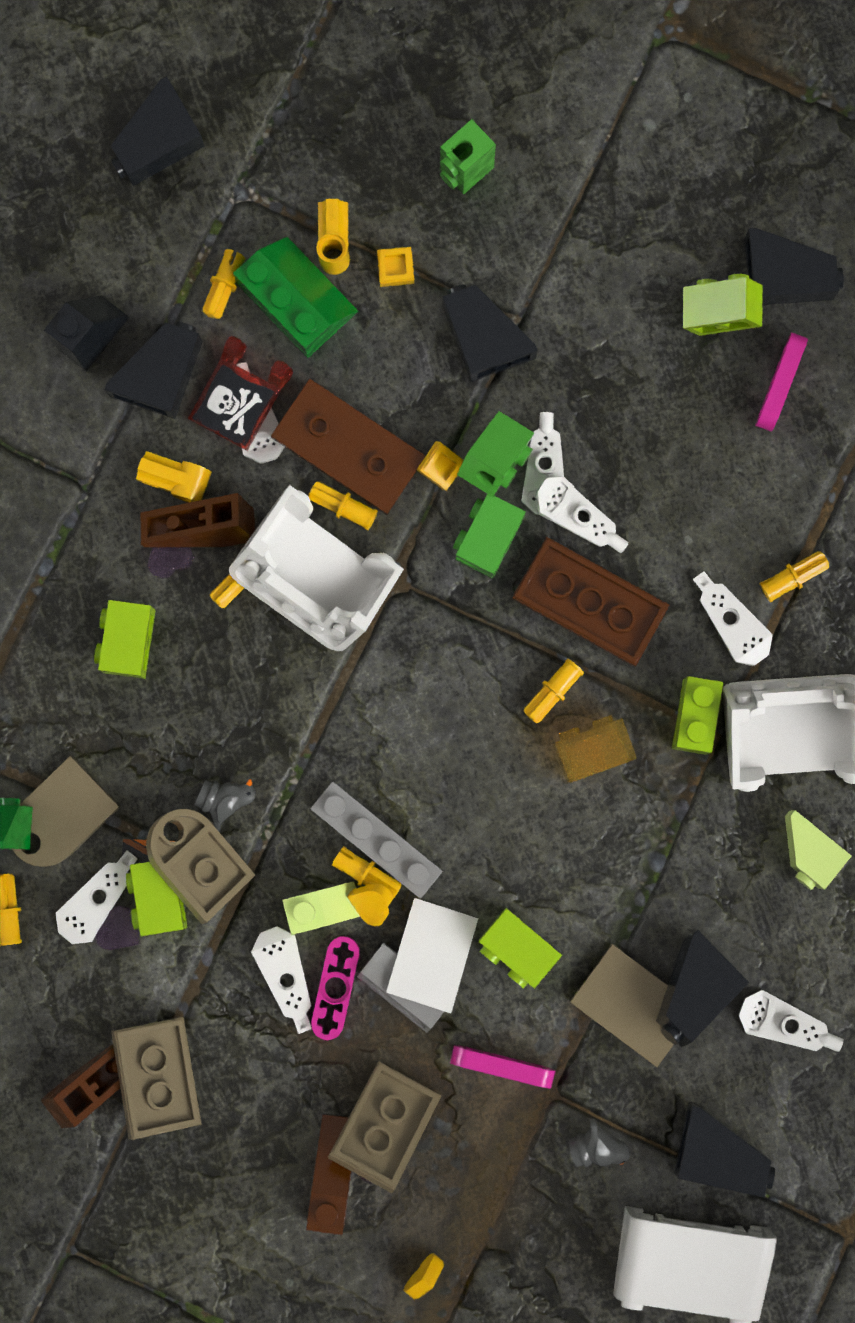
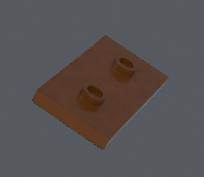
(348, 446)
(590, 602)

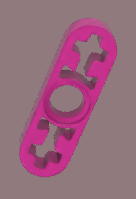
(781, 382)
(321, 1012)
(502, 1066)

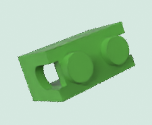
(466, 157)
(496, 453)
(489, 535)

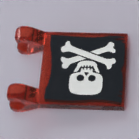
(236, 400)

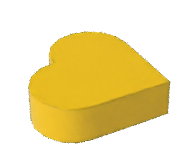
(371, 903)
(425, 1277)

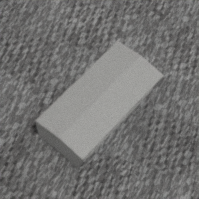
(377, 976)

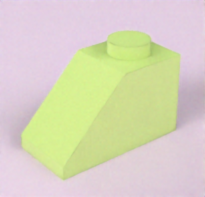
(812, 852)
(320, 908)

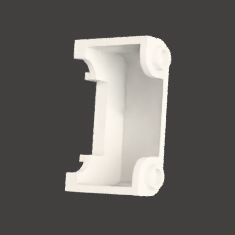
(313, 574)
(789, 728)
(693, 1266)

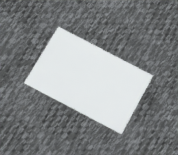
(432, 955)

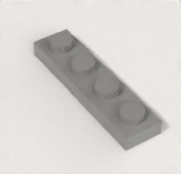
(376, 840)

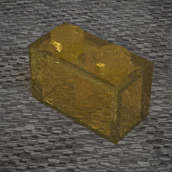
(594, 749)

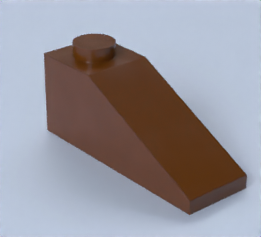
(201, 523)
(84, 1090)
(330, 1182)

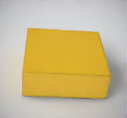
(395, 266)
(440, 465)

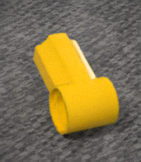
(333, 234)
(183, 480)

